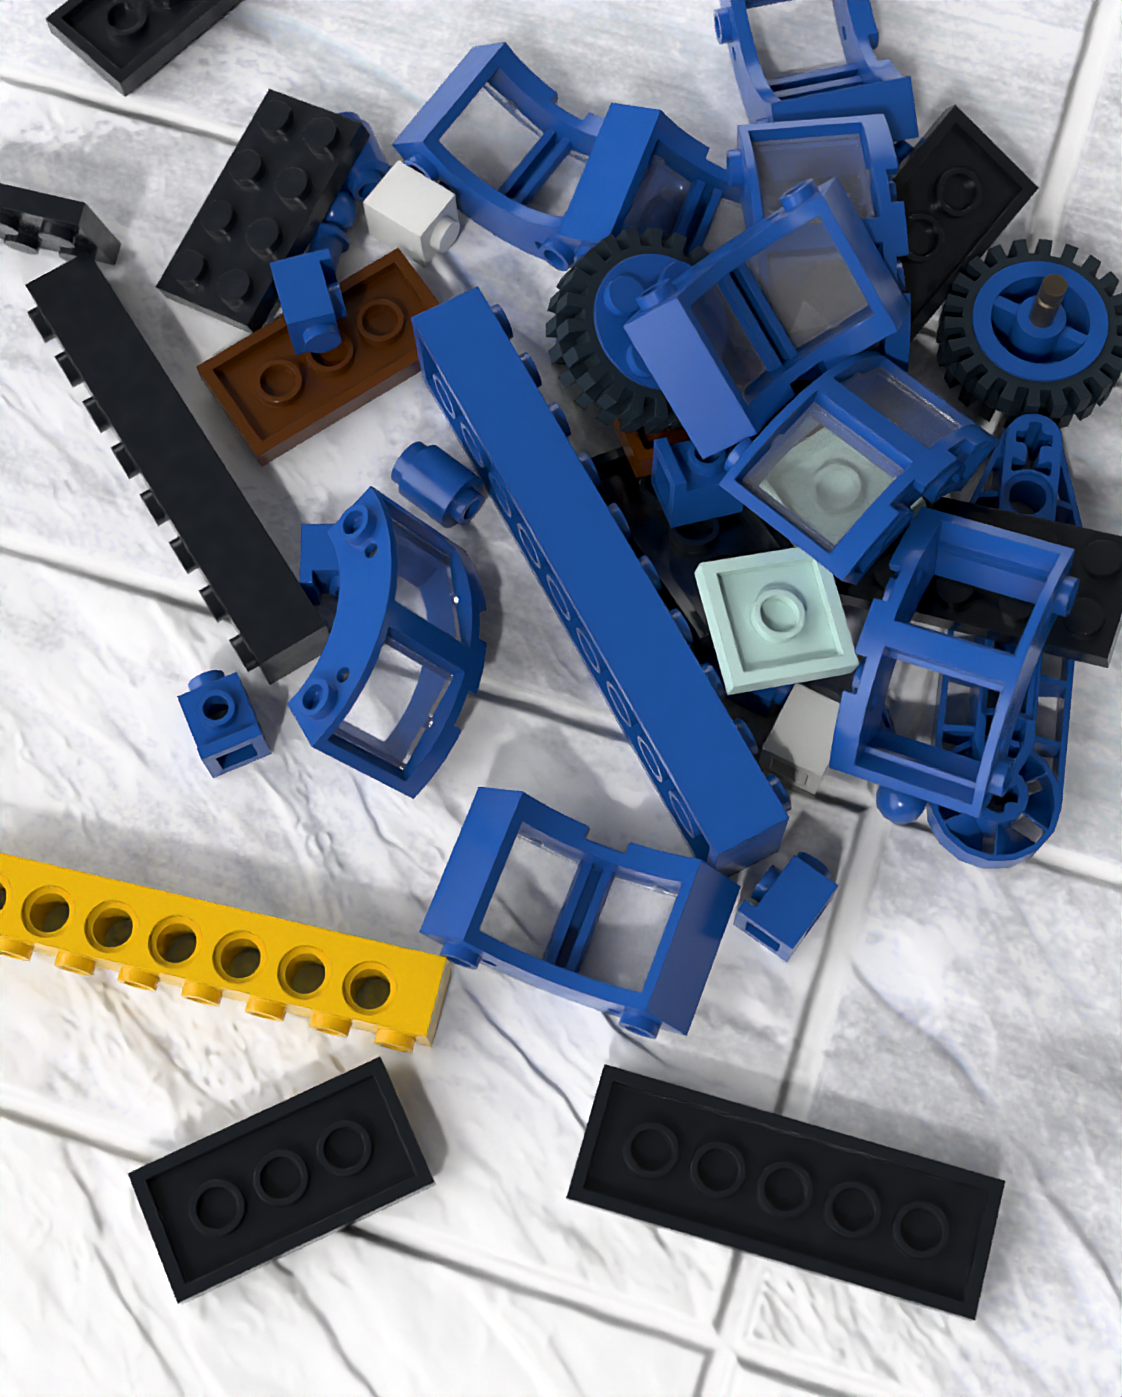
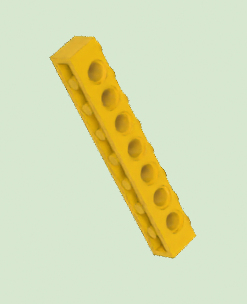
(221, 932)

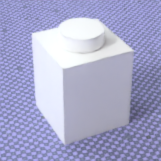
(412, 214)
(802, 737)

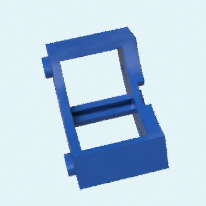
(840, 91)
(981, 558)

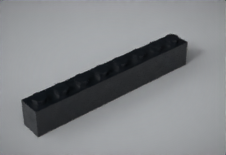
(180, 468)

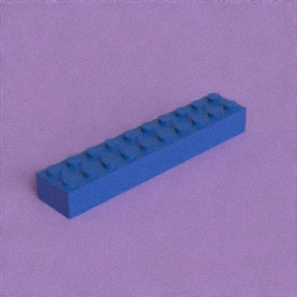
(599, 586)

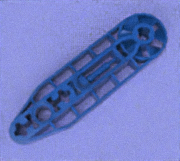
(959, 832)

